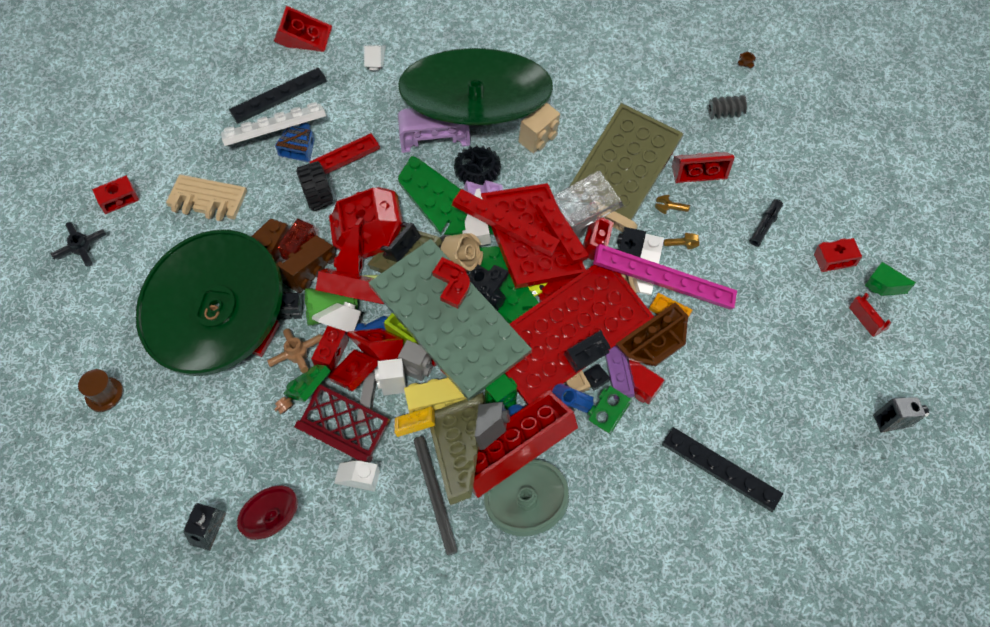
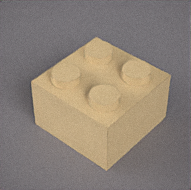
(539, 128)

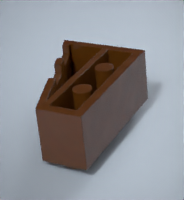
(271, 235)
(304, 265)

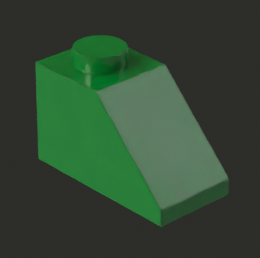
(889, 281)

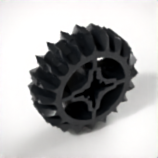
(477, 165)

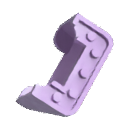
(417, 127)

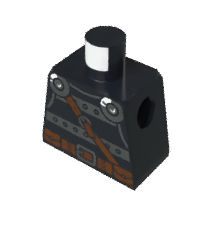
(908, 413)
(203, 524)

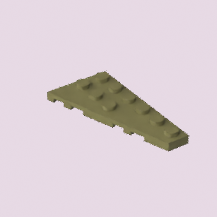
(457, 446)

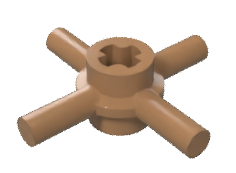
(295, 350)

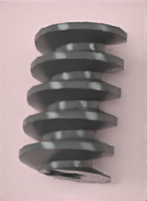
(727, 105)

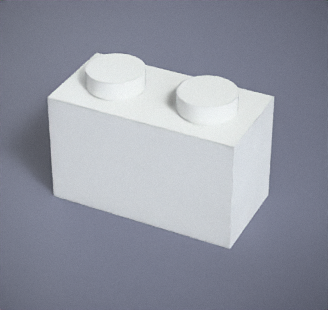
(391, 376)

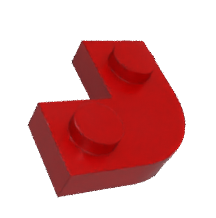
(457, 281)

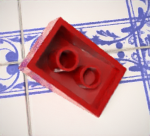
(302, 31)

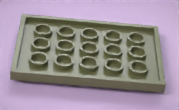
(631, 156)

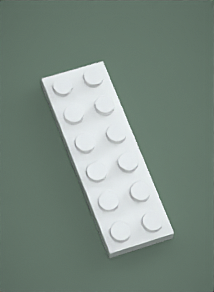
(268, 125)

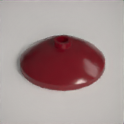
(267, 512)

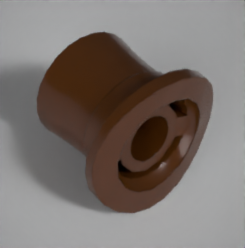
(100, 390)

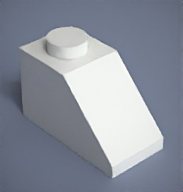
(374, 56)
(339, 316)
(358, 475)

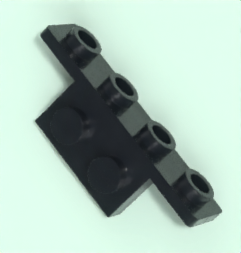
(490, 286)

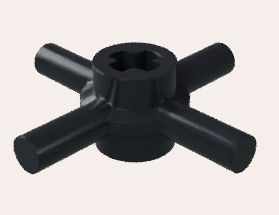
(78, 244)

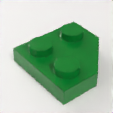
(306, 383)

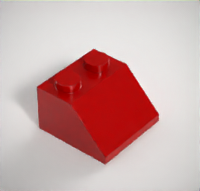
(377, 343)

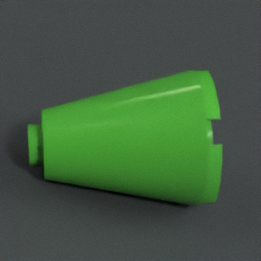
(318, 301)

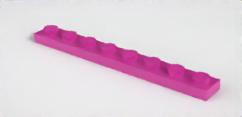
(664, 276)

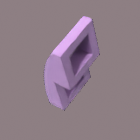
(487, 187)

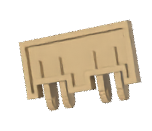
(206, 197)

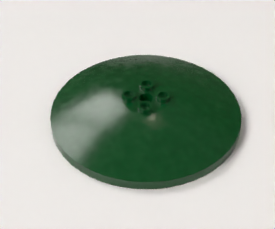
(200, 273)

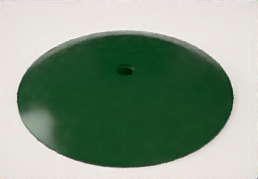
(475, 86)

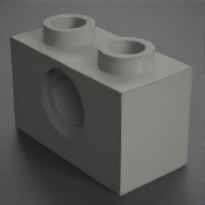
(415, 361)

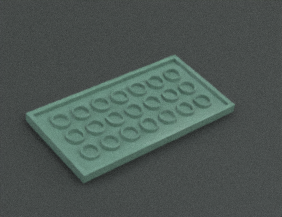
(466, 343)

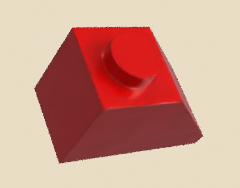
(645, 382)

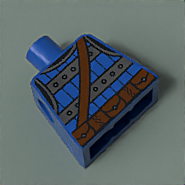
(296, 143)

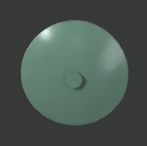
(528, 500)

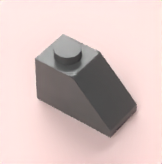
(490, 423)

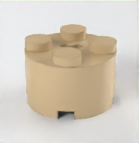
(463, 250)

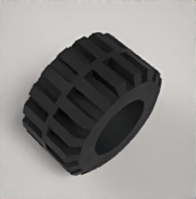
(315, 185)

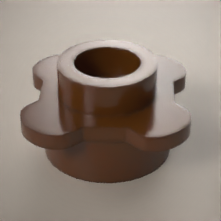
(747, 59)

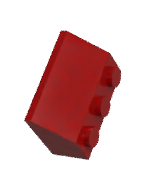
(702, 167)

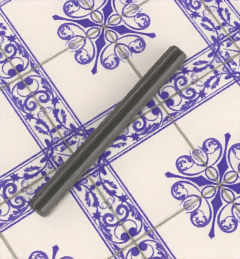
(435, 496)

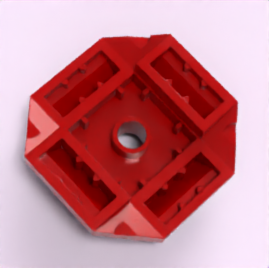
(380, 217)

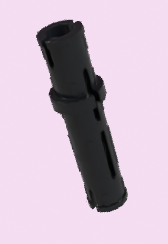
(774, 209)

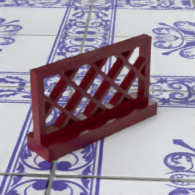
(334, 440)

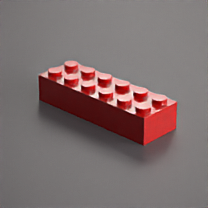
(526, 437)

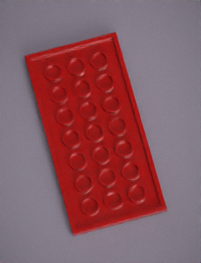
(573, 313)

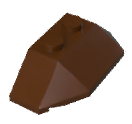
(657, 337)

